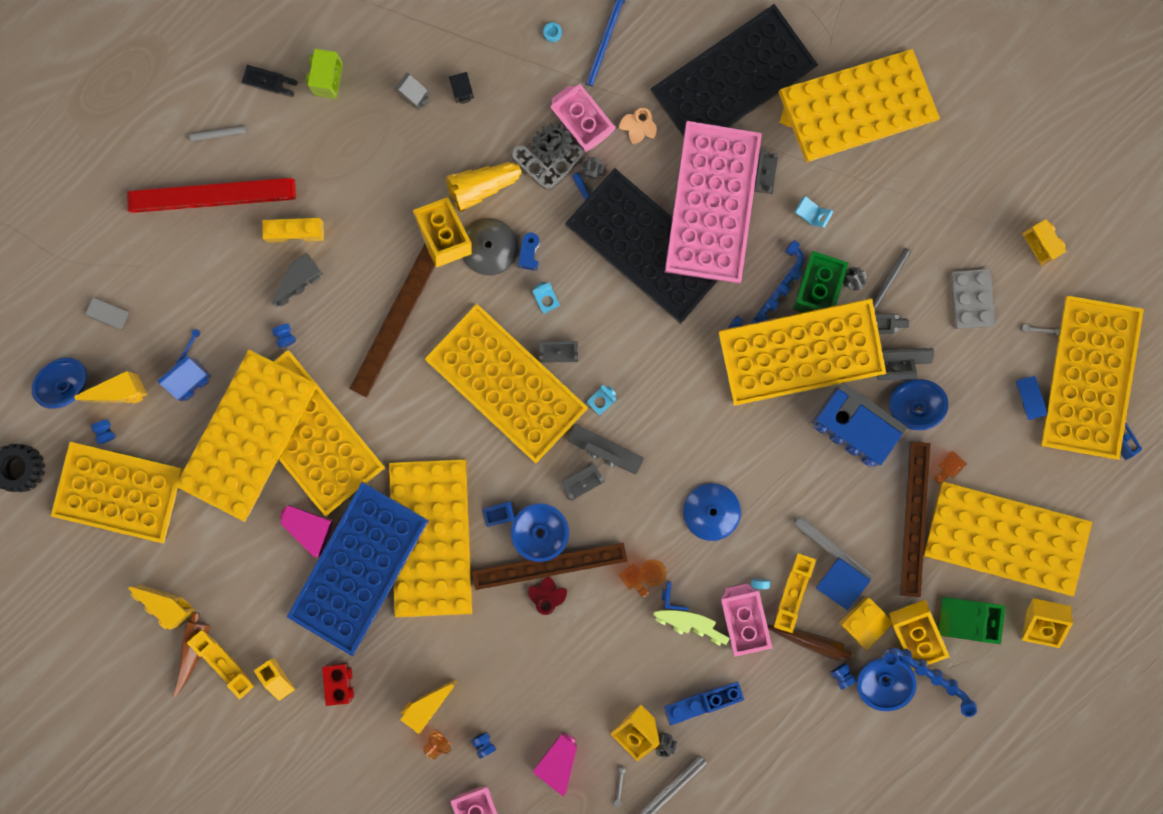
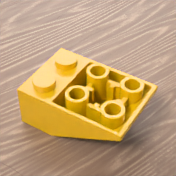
(167, 607)

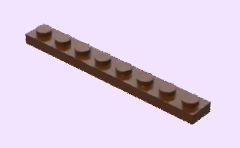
(915, 519)
(559, 565)

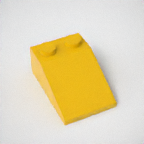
(442, 232)
(119, 389)
(919, 632)
(419, 712)

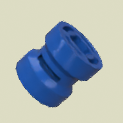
(284, 337)
(103, 431)
(843, 676)
(483, 745)

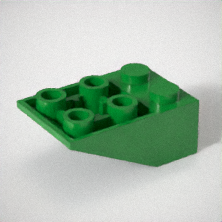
(971, 620)

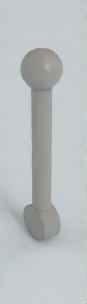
(1025, 328)
(617, 802)

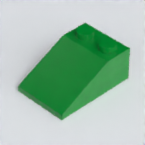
(820, 283)

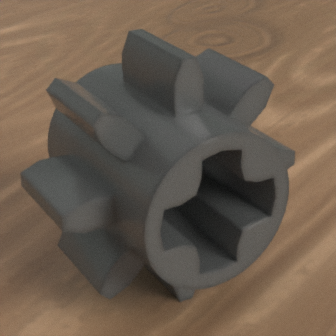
(592, 168)
(855, 278)
(666, 746)

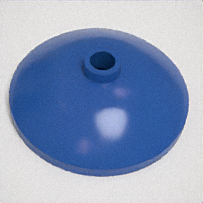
(59, 383)
(921, 396)
(697, 512)
(540, 547)
(888, 693)

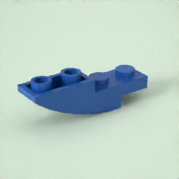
(703, 702)

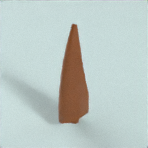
(188, 656)

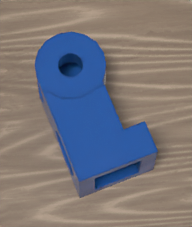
(527, 255)

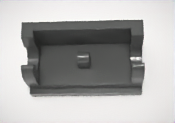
(765, 172)
(558, 351)
(582, 482)

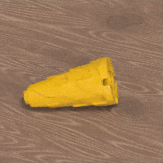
(472, 186)

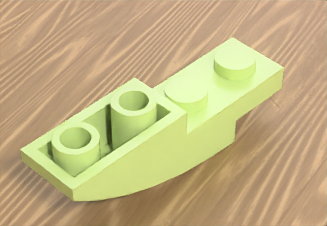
(684, 620)

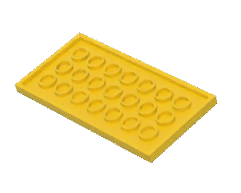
(858, 105)
(802, 351)
(1092, 377)
(506, 383)
(246, 435)
(325, 450)
(1007, 538)
(439, 567)

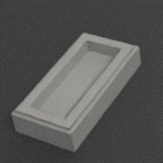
(107, 313)

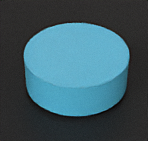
(552, 32)
(760, 583)

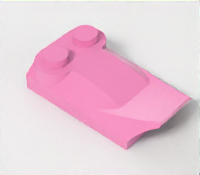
(582, 117)
(745, 620)
(474, 802)

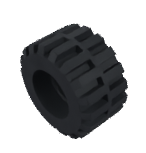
(32, 471)

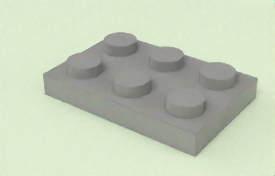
(972, 299)

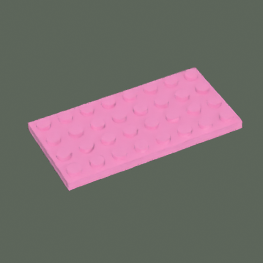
(713, 202)

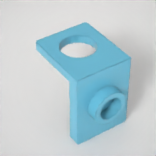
(812, 213)
(542, 290)
(609, 396)

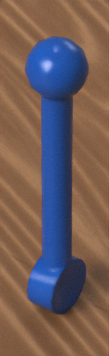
(196, 333)

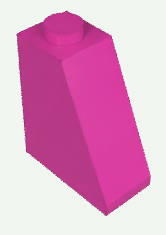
(306, 528)
(557, 763)

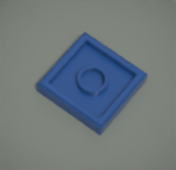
(843, 583)

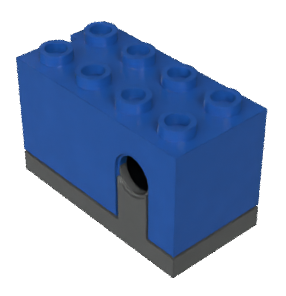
(865, 426)

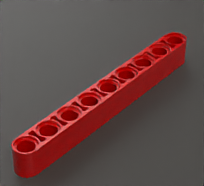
(211, 195)

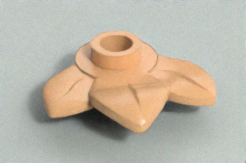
(637, 128)

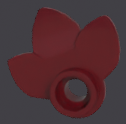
(547, 593)

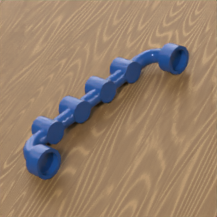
(783, 287)
(891, 658)

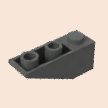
(298, 276)

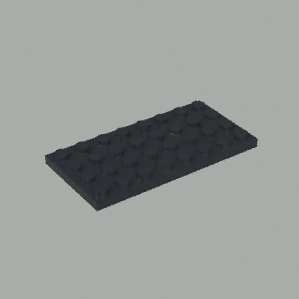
(736, 73)
(634, 239)

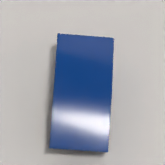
(1031, 398)

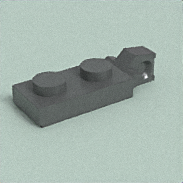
(890, 322)

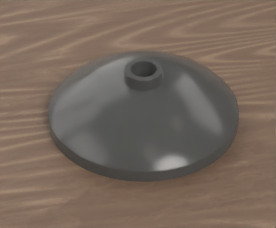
(501, 253)

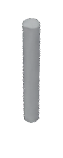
(217, 133)

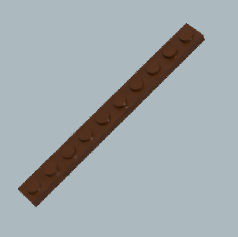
(394, 324)

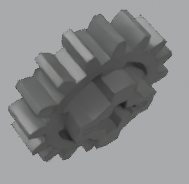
(550, 144)

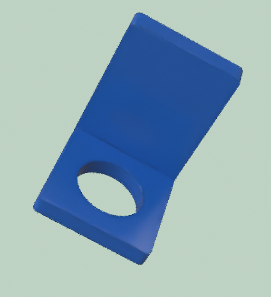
(666, 597)

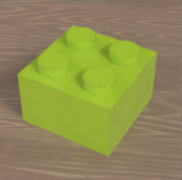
(324, 73)

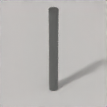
(890, 278)

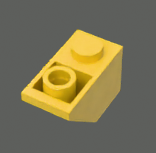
(274, 679)

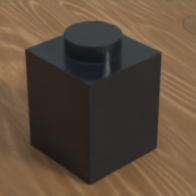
(461, 88)

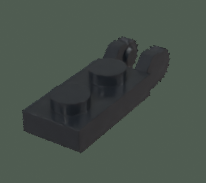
(267, 80)

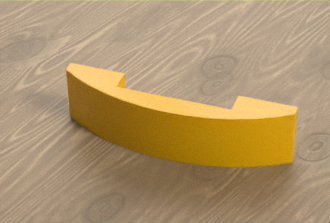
(793, 593)
(222, 663)

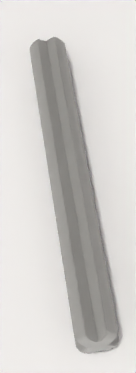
(828, 545)
(674, 786)

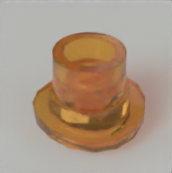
(653, 572)
(436, 745)

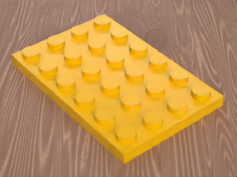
(116, 492)

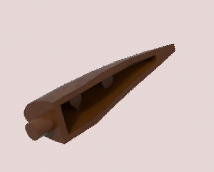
(815, 643)

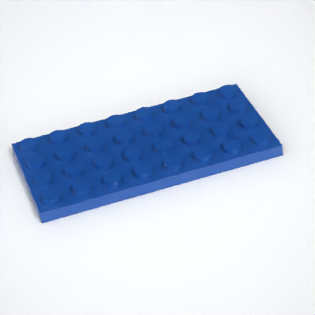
(357, 568)

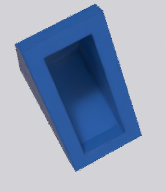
(499, 514)

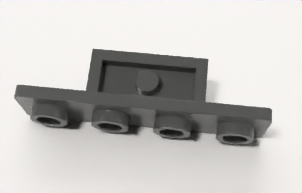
(901, 363)
(605, 449)

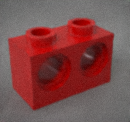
(332, 684)

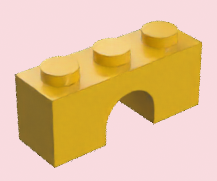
(285, 229)

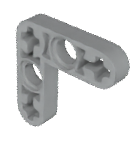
(544, 171)

